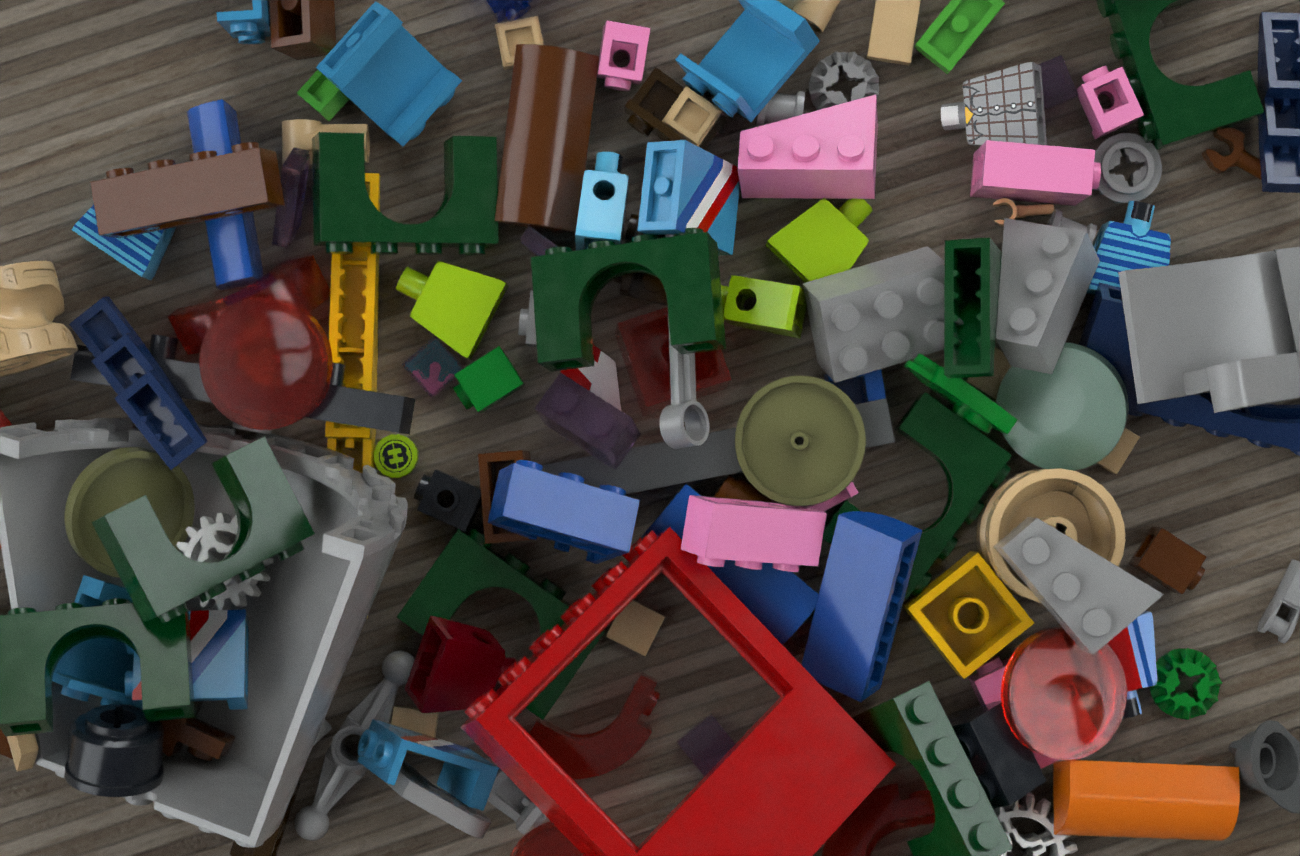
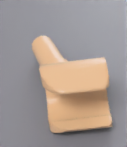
(1022, 211)

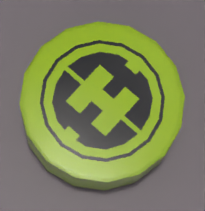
(396, 456)

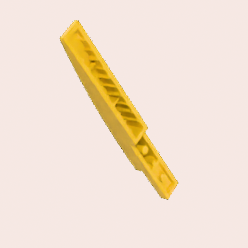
(355, 335)

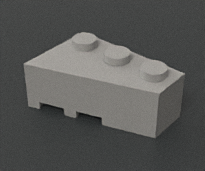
(1041, 291)
(1075, 584)

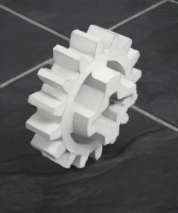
(213, 546)

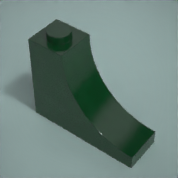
(970, 306)

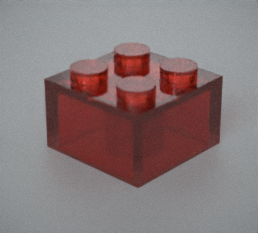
(647, 360)

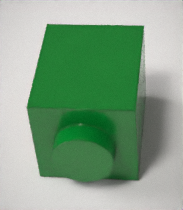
(487, 381)

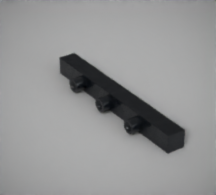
(339, 404)

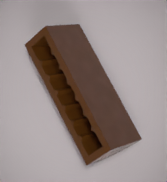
(546, 137)

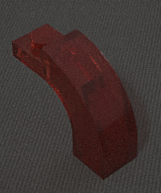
(291, 280)
(606, 749)
(876, 818)

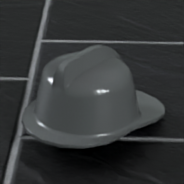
(1270, 763)

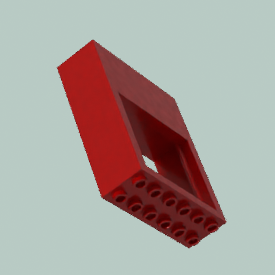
(770, 793)

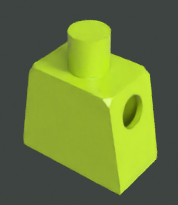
(822, 239)
(453, 303)
(777, 310)

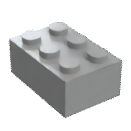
(877, 313)

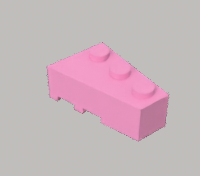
(813, 154)

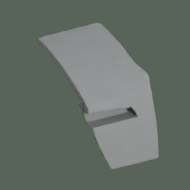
(1216, 329)

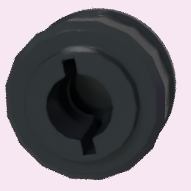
(115, 752)

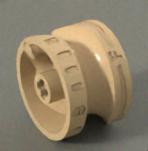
(27, 310)
(1062, 500)

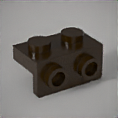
(653, 103)

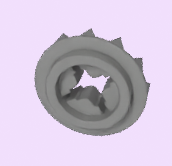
(827, 73)
(1135, 151)

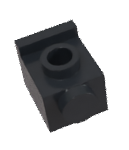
(466, 499)

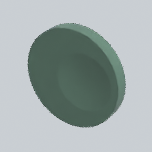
(1066, 415)

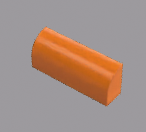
(1145, 800)

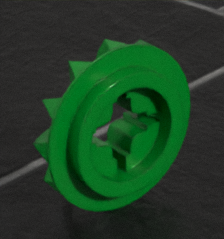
(1190, 663)

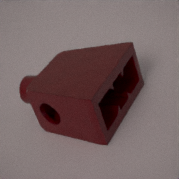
(454, 666)

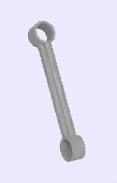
(683, 403)

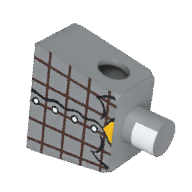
(1001, 107)

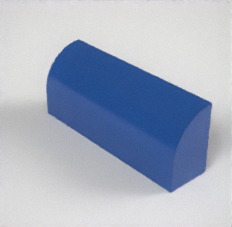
(232, 238)
(772, 595)
(860, 602)

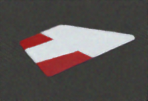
(598, 379)

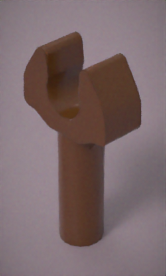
(1237, 154)

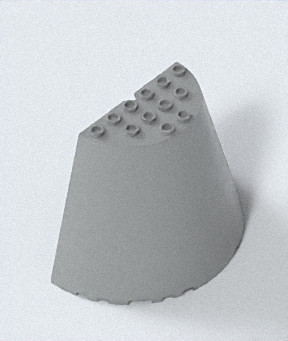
(297, 626)

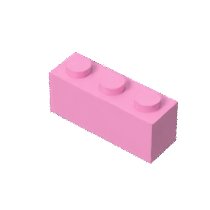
(752, 533)

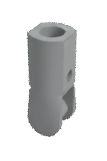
(1288, 595)

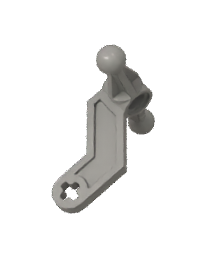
(343, 770)

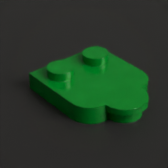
(966, 400)

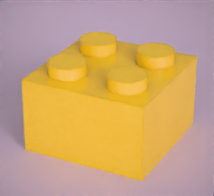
(968, 614)

